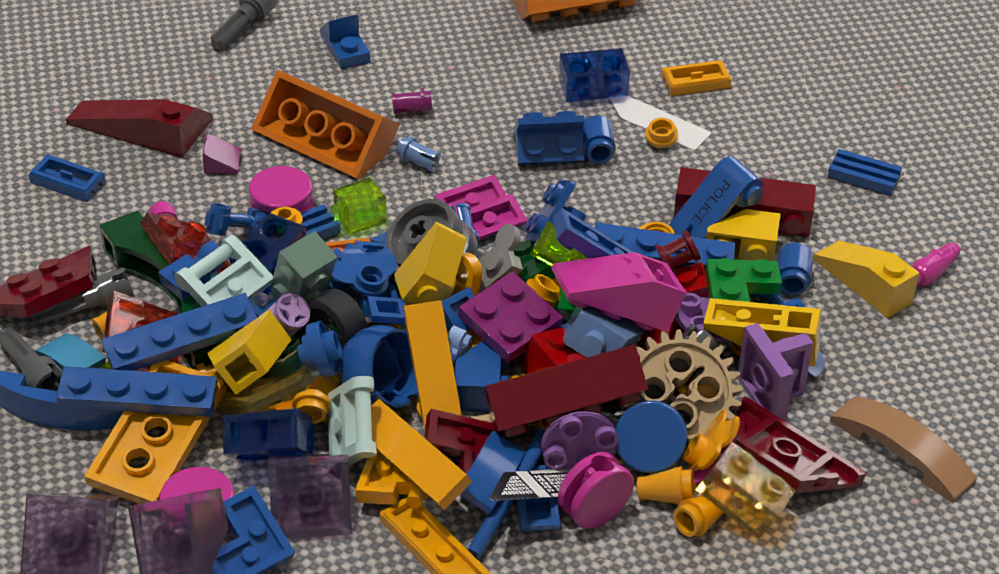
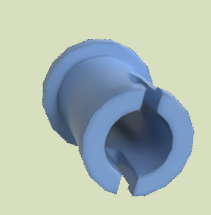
(411, 150)

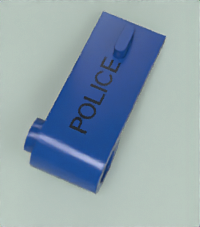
(723, 188)

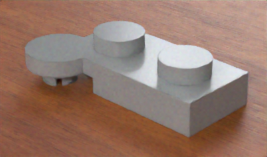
(501, 258)

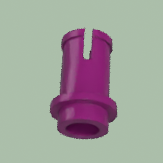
(412, 101)

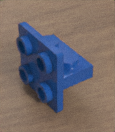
(549, 138)
(554, 199)

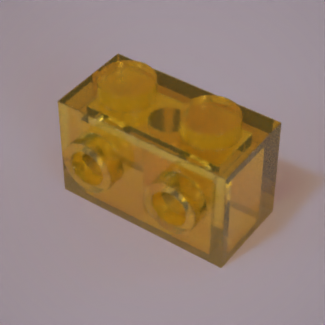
(745, 490)

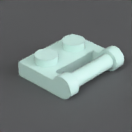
(243, 276)
(351, 419)

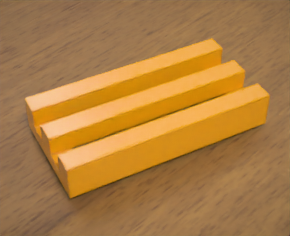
(696, 78)

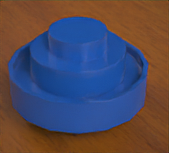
(320, 349)

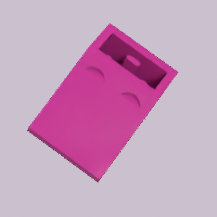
(624, 287)

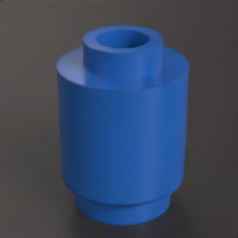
(598, 139)
(795, 268)

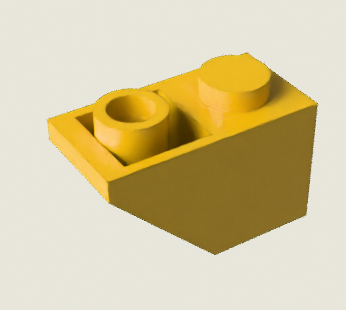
(751, 231)
(250, 351)

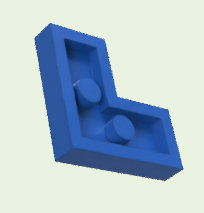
(258, 537)

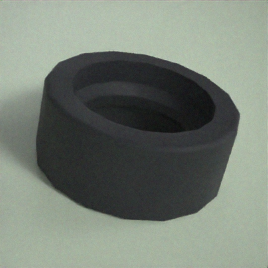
(341, 309)

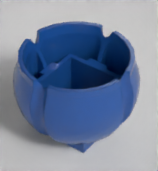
(386, 357)

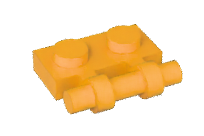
(383, 483)

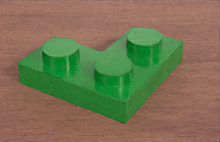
(739, 278)

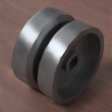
(417, 220)

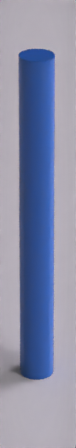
(501, 508)

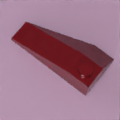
(144, 122)

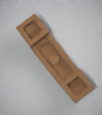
(911, 440)

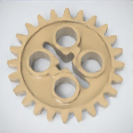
(700, 409)

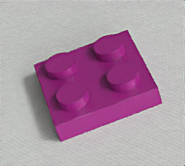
(508, 316)

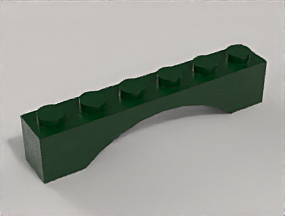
(132, 248)

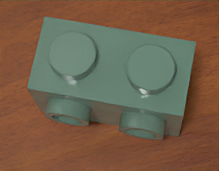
(304, 268)

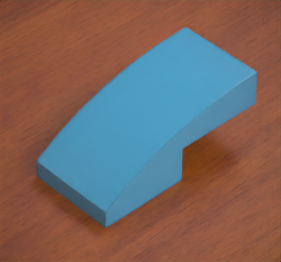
(72, 352)

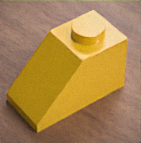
(431, 266)

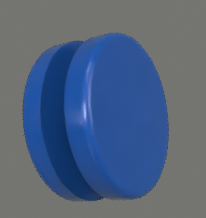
(651, 436)

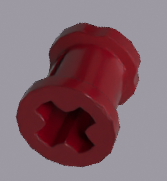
(683, 242)

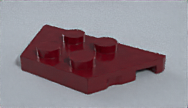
(48, 285)
(791, 453)

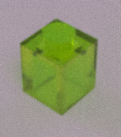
(359, 206)

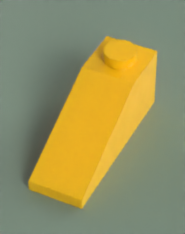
(872, 274)
(730, 317)

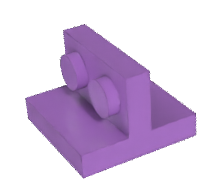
(774, 370)

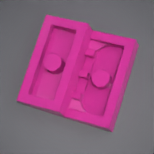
(488, 205)

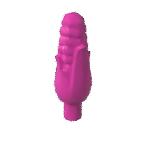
(935, 263)

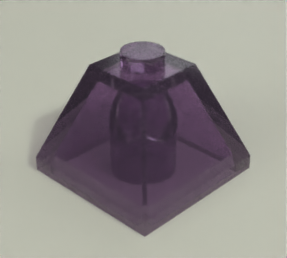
(310, 494)
(68, 533)
(179, 533)

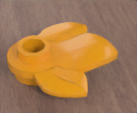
(705, 449)

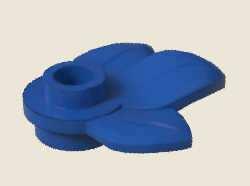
(365, 273)

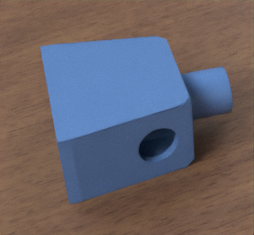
(594, 333)

